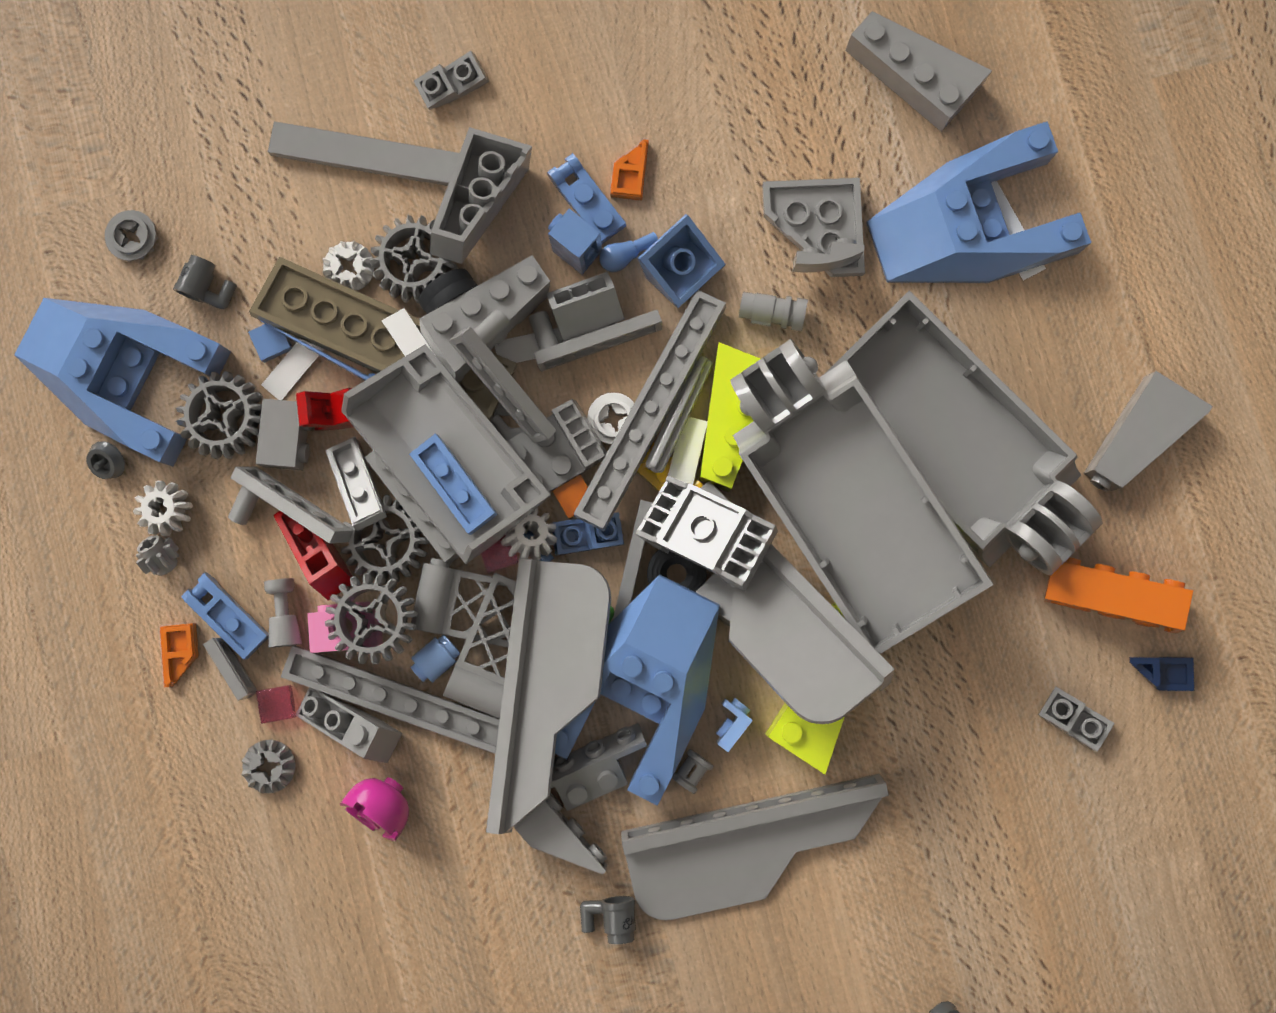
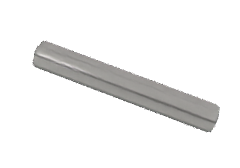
(678, 416)

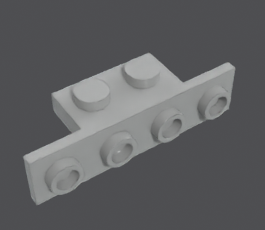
(595, 767)

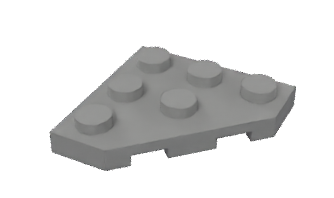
(816, 214)

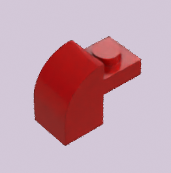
(322, 410)

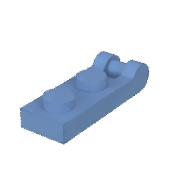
(586, 198)
(226, 616)

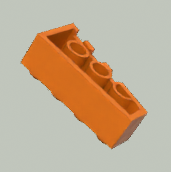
(1120, 595)

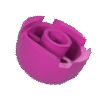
(378, 805)

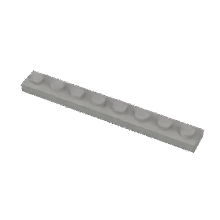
(650, 410)
(392, 698)

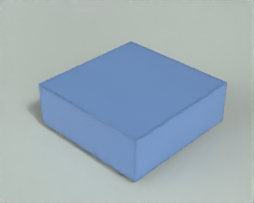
(269, 342)

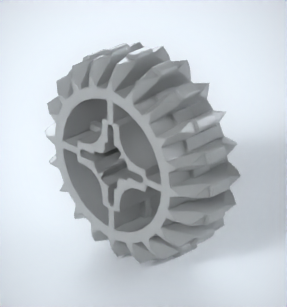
(389, 251)
(197, 424)
(357, 546)
(362, 632)

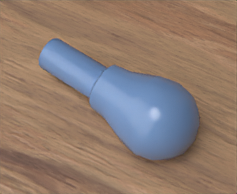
(618, 255)

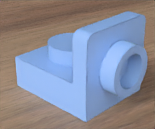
(732, 730)

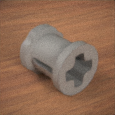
(692, 760)

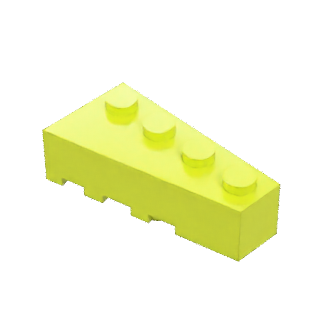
(720, 450)
(805, 739)

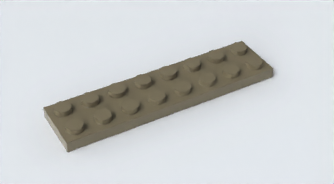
(345, 323)

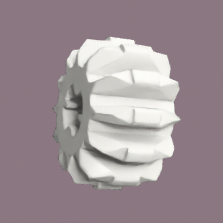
(154, 517)
(536, 544)

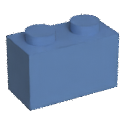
(574, 240)

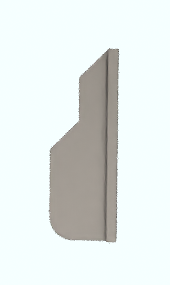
(802, 642)
(548, 679)
(741, 849)

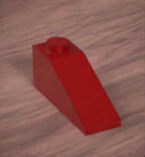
(316, 557)

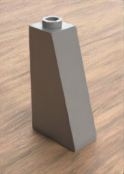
(1145, 429)

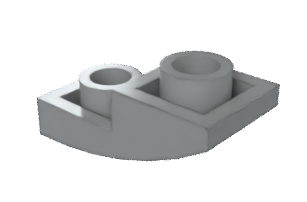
(451, 82)
(838, 255)
(1076, 719)

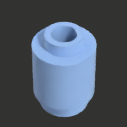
(434, 658)

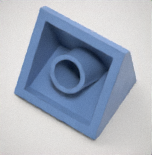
(680, 261)

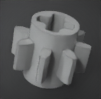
(157, 555)

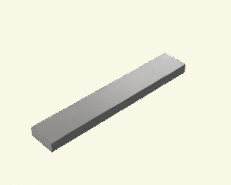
(362, 153)

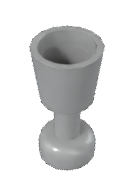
(282, 627)

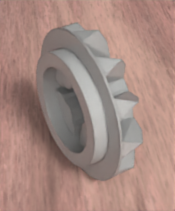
(130, 221)
(274, 752)

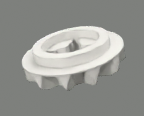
(349, 250)
(599, 411)

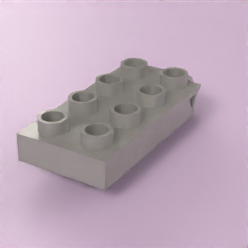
(973, 440)
(852, 497)

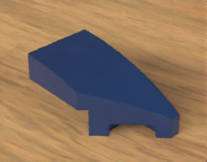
(1166, 672)

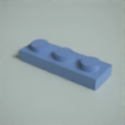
(453, 484)

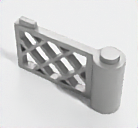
(438, 597)
(472, 683)

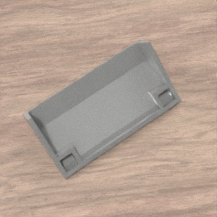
(421, 398)

